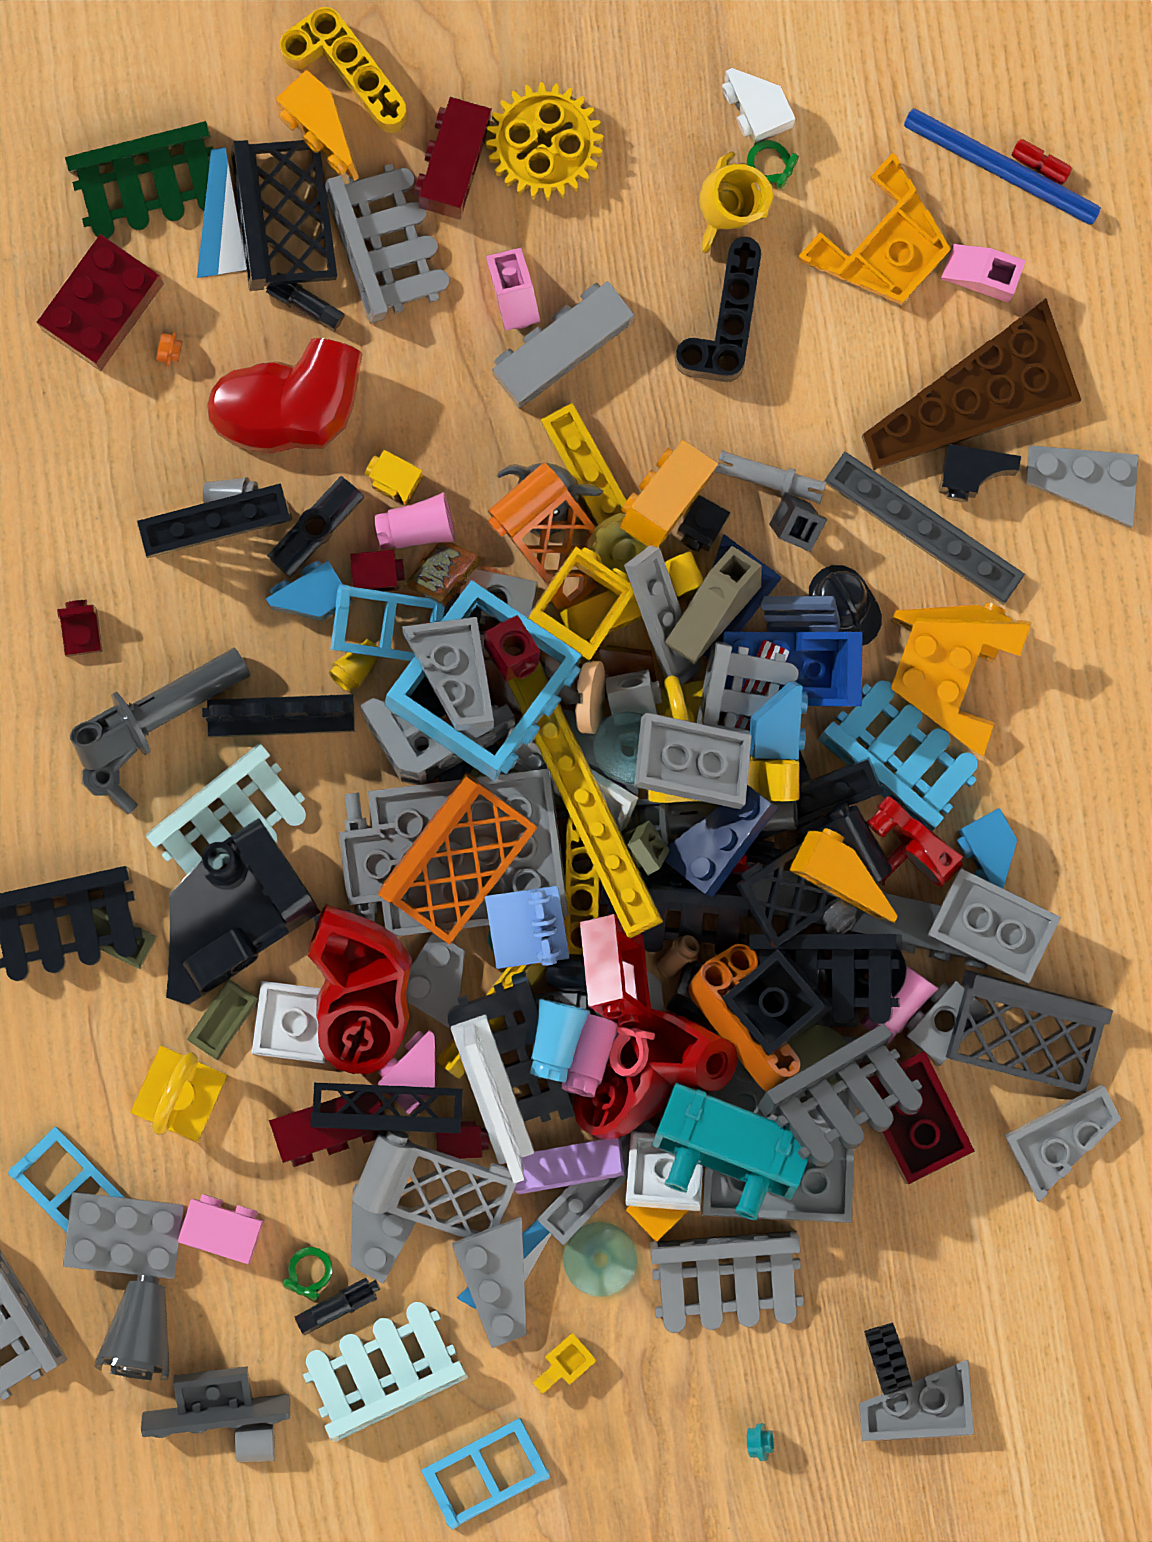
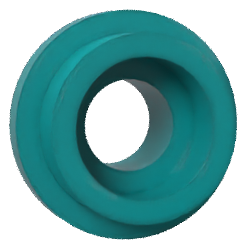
(760, 1442)

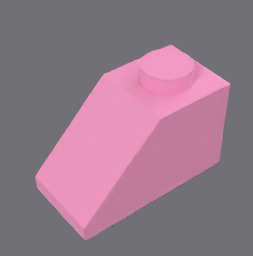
(513, 289)

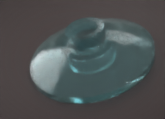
(612, 735)
(595, 1239)

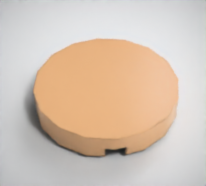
(592, 697)

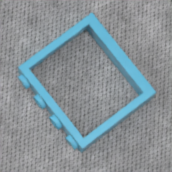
(525, 731)

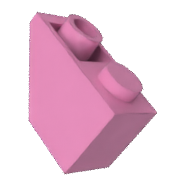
(984, 271)
(413, 1070)

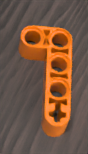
(723, 975)

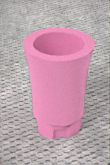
(416, 524)
(912, 996)
(591, 1056)

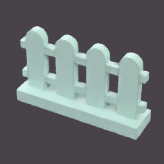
(234, 800)
(370, 1386)

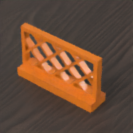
(432, 838)

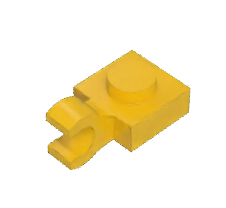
(567, 1361)

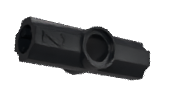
(333, 509)

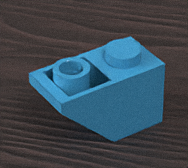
(310, 595)
(777, 725)
(990, 846)

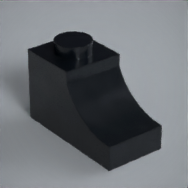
(970, 467)

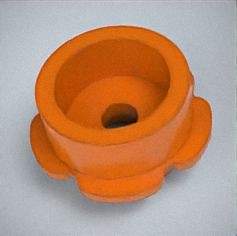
(169, 349)

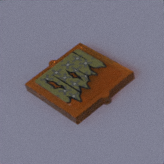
(443, 572)

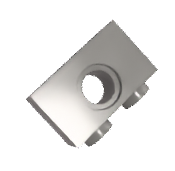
(518, 591)
(922, 1028)

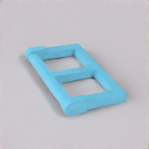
(391, 600)
(16, 1172)
(541, 1474)

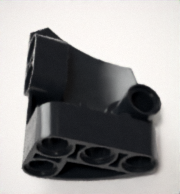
(232, 912)

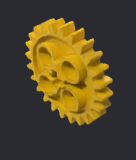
(525, 115)

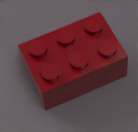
(100, 302)
(933, 1134)

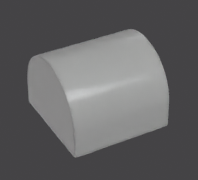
(255, 1443)

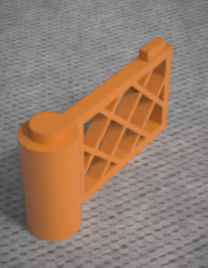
(525, 509)

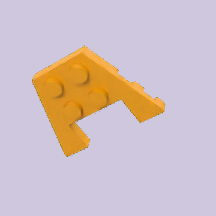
(898, 250)
(940, 665)

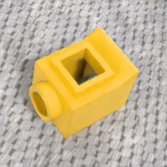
(394, 476)

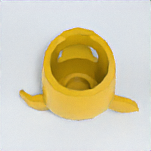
(731, 197)

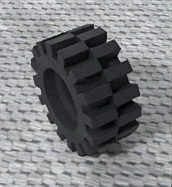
(888, 1358)

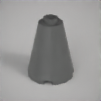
(138, 1333)

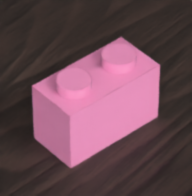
(221, 1229)

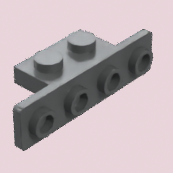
(213, 1402)

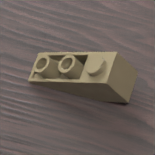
(716, 604)

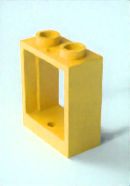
(614, 580)

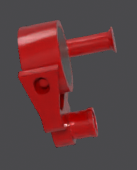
(918, 844)

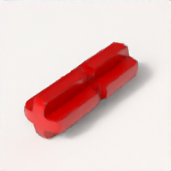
(1048, 165)

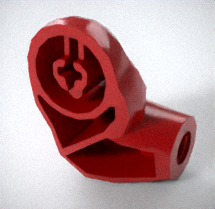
(364, 996)

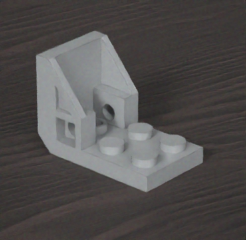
(402, 740)

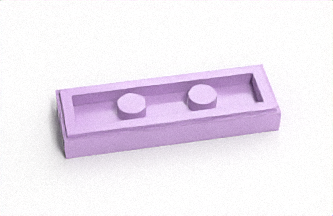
(571, 1165)

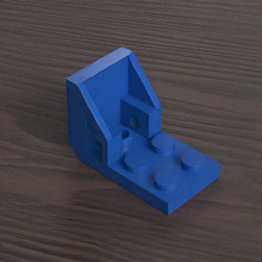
(826, 662)

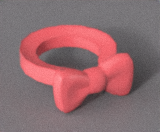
(624, 1035)

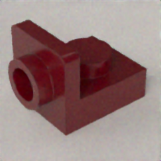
(80, 628)

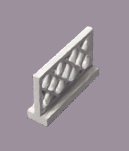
(493, 1093)

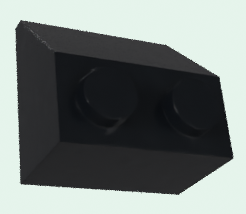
(777, 1002)

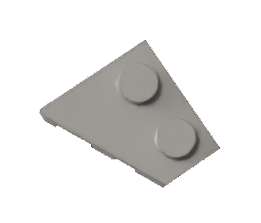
(436, 978)
(377, 1241)

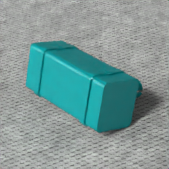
(730, 1142)

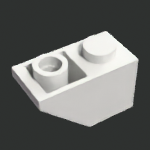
(760, 104)

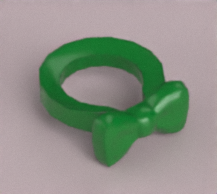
(789, 161)
(312, 1291)

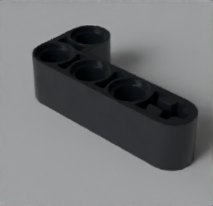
(729, 310)

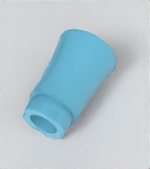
(556, 1039)

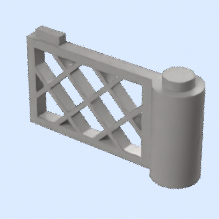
(392, 1164)

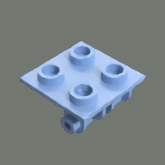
(527, 927)

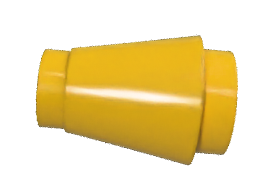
(352, 668)

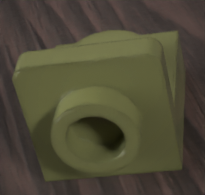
(646, 847)

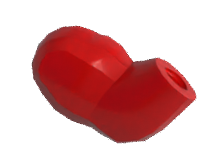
(287, 405)
(678, 1054)

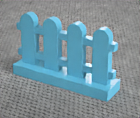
(843, 743)

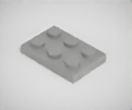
(693, 760)
(994, 926)
(122, 1235)

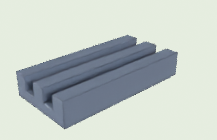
(801, 619)

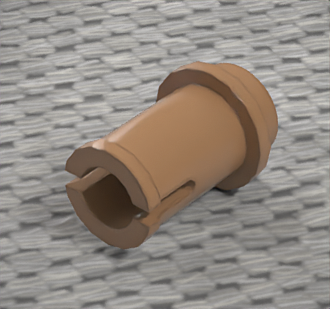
(684, 950)

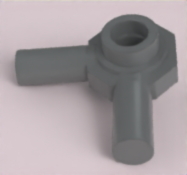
(106, 781)

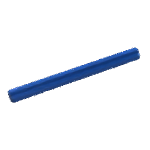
(1002, 166)

